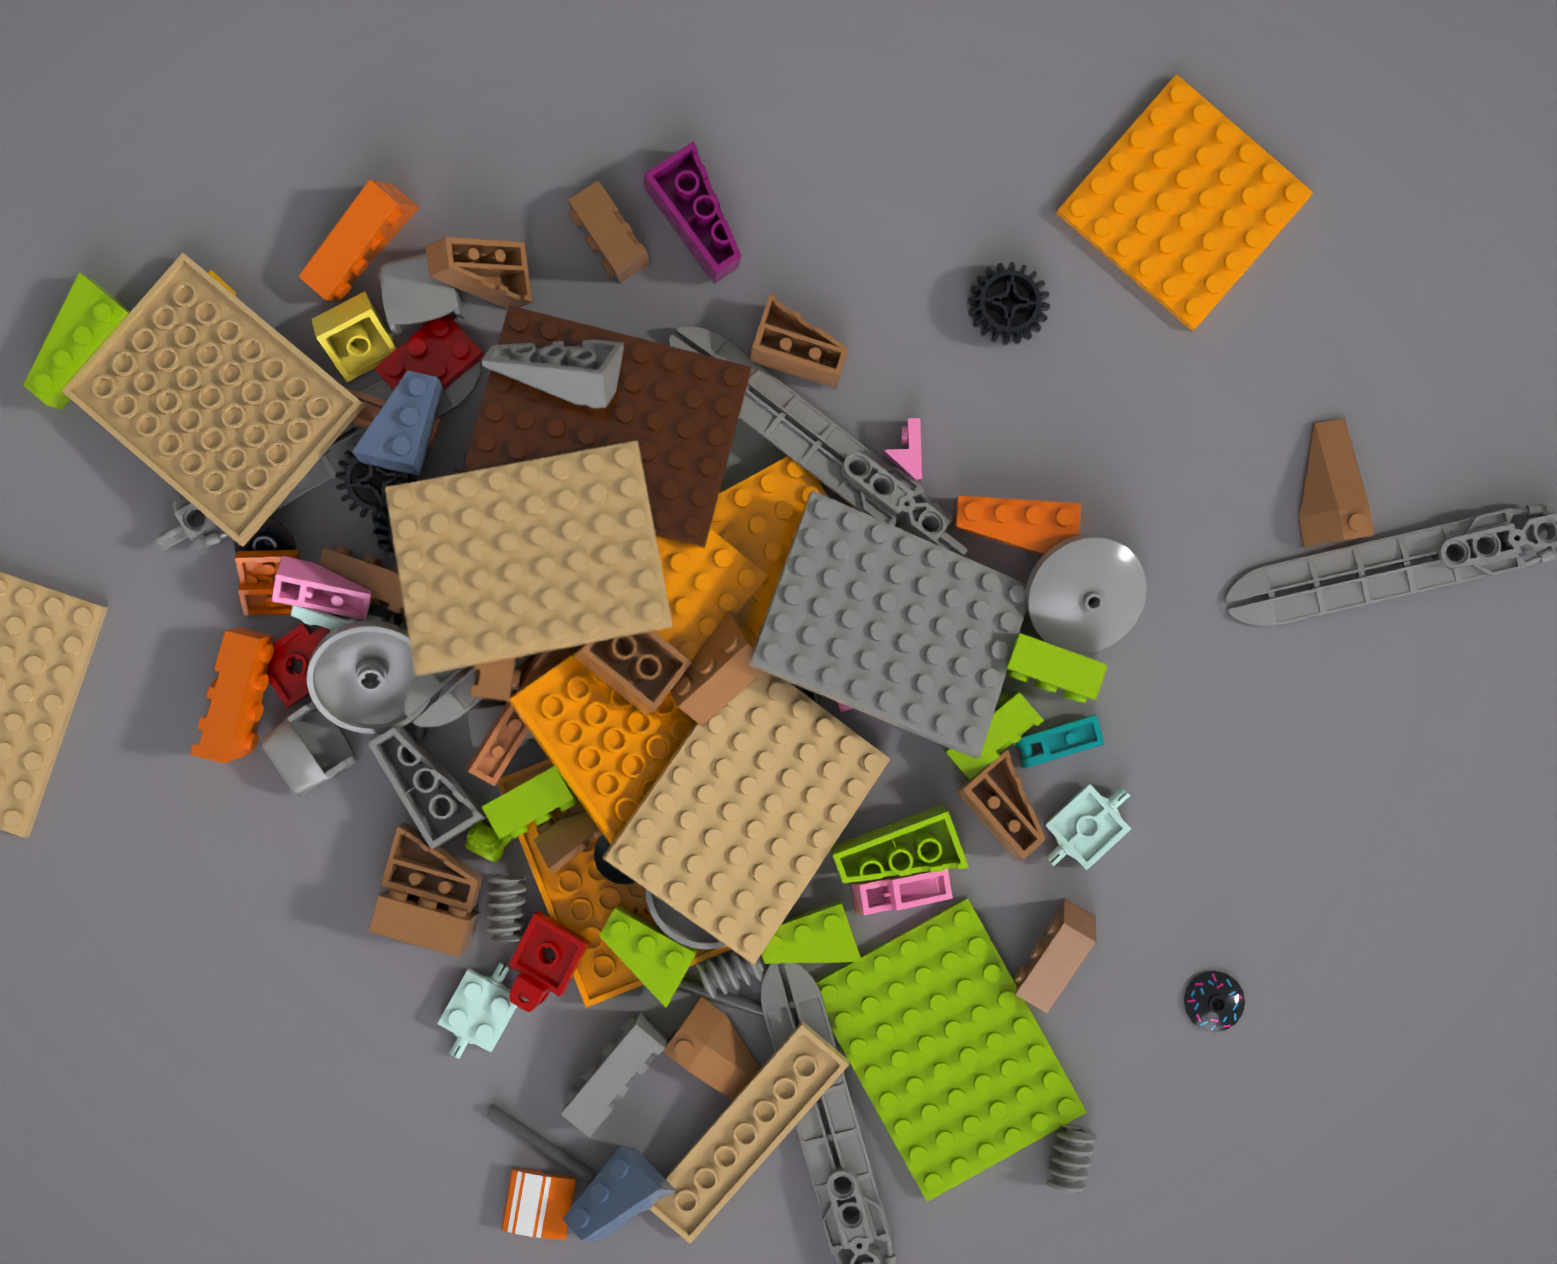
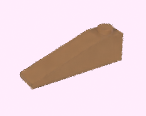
(565, 838)

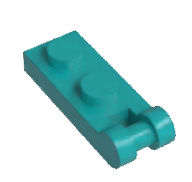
(1061, 741)

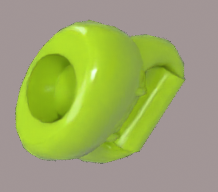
(485, 842)

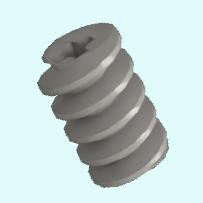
(506, 908)
(728, 972)
(1072, 1159)

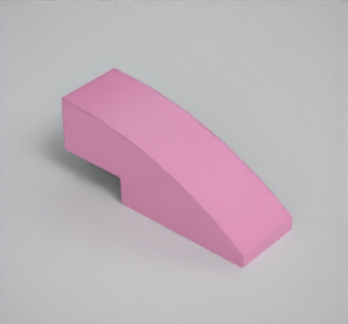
(901, 892)

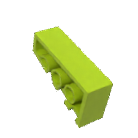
(77, 333)
(902, 848)

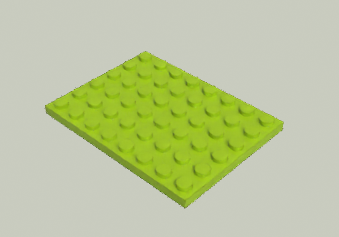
(947, 1049)

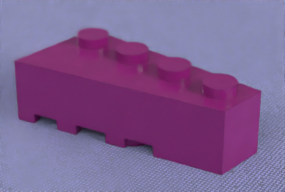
(689, 204)

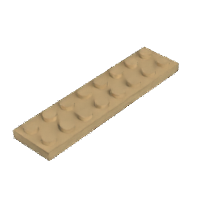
(749, 1130)

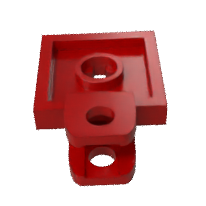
(299, 644)
(537, 973)

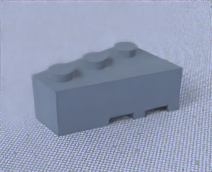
(403, 425)
(616, 1195)

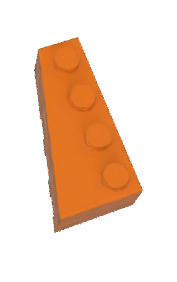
(358, 239)
(1017, 522)
(235, 697)

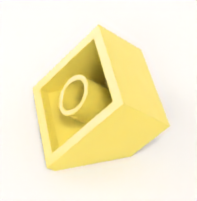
(354, 336)

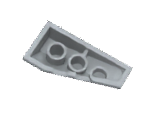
(573, 373)

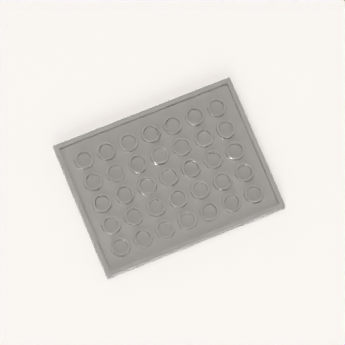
(891, 625)

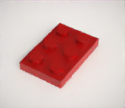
(434, 350)

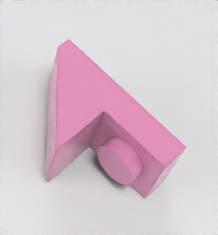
(908, 459)

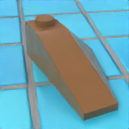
(1334, 493)
(712, 1049)

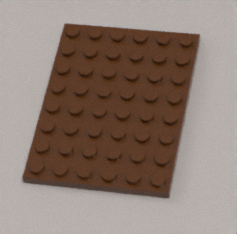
(666, 398)

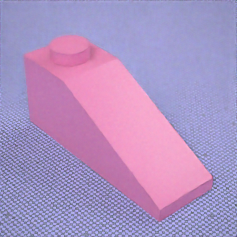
(319, 589)

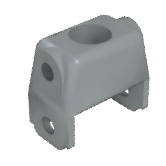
(413, 296)
(308, 749)

